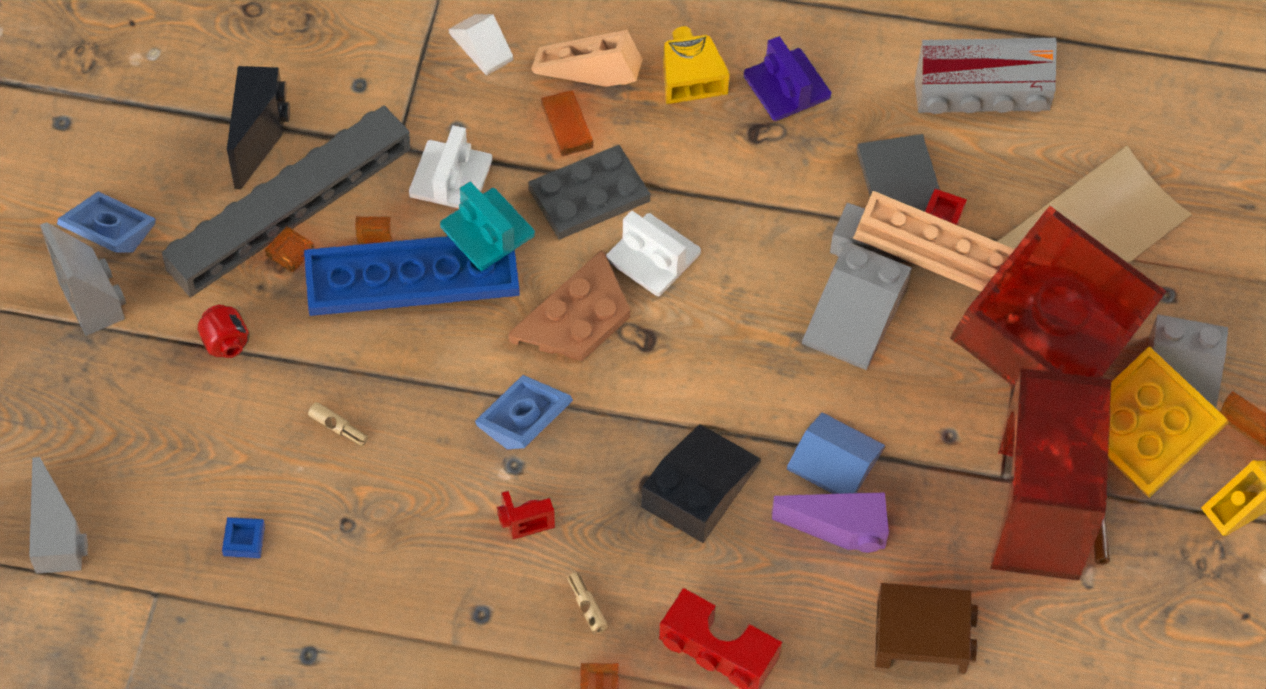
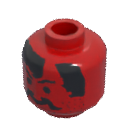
(223, 330)

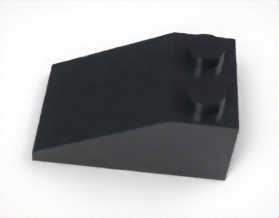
(255, 120)
(698, 482)

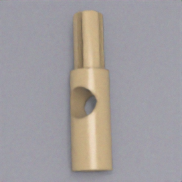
(343, 427)
(585, 599)

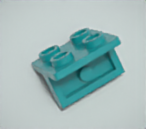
(486, 226)

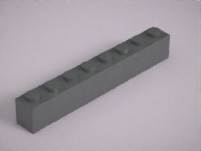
(286, 200)

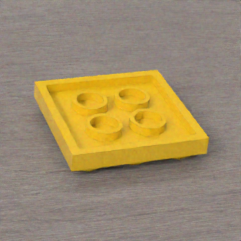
(1157, 422)

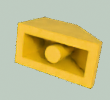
(1239, 500)

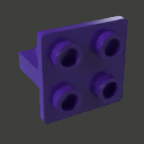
(786, 81)

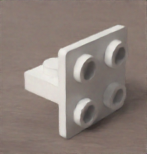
(447, 168)
(652, 252)

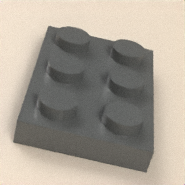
(589, 191)

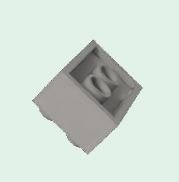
(84, 280)
(857, 305)
(1193, 351)

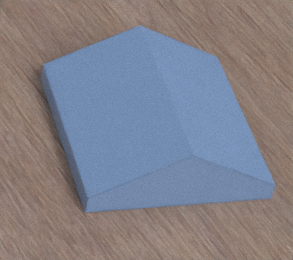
(108, 223)
(522, 412)
(834, 456)

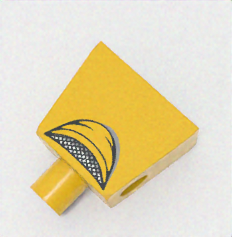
(692, 68)

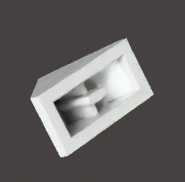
(483, 42)

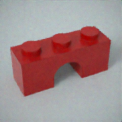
(743, 660)

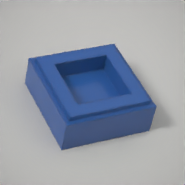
(243, 537)

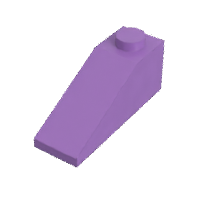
(845, 520)

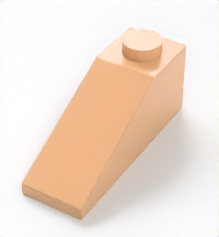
(592, 60)

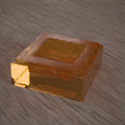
(373, 229)
(288, 249)

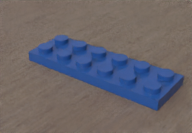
(401, 276)

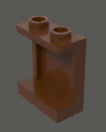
(925, 625)

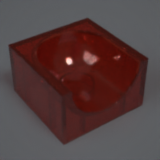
(1057, 305)
(1057, 475)

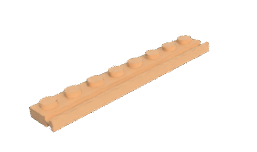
(930, 242)

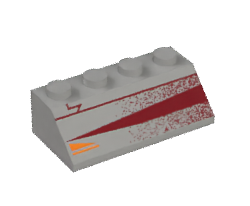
(986, 75)

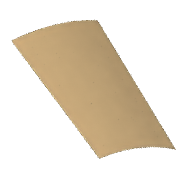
(1115, 206)

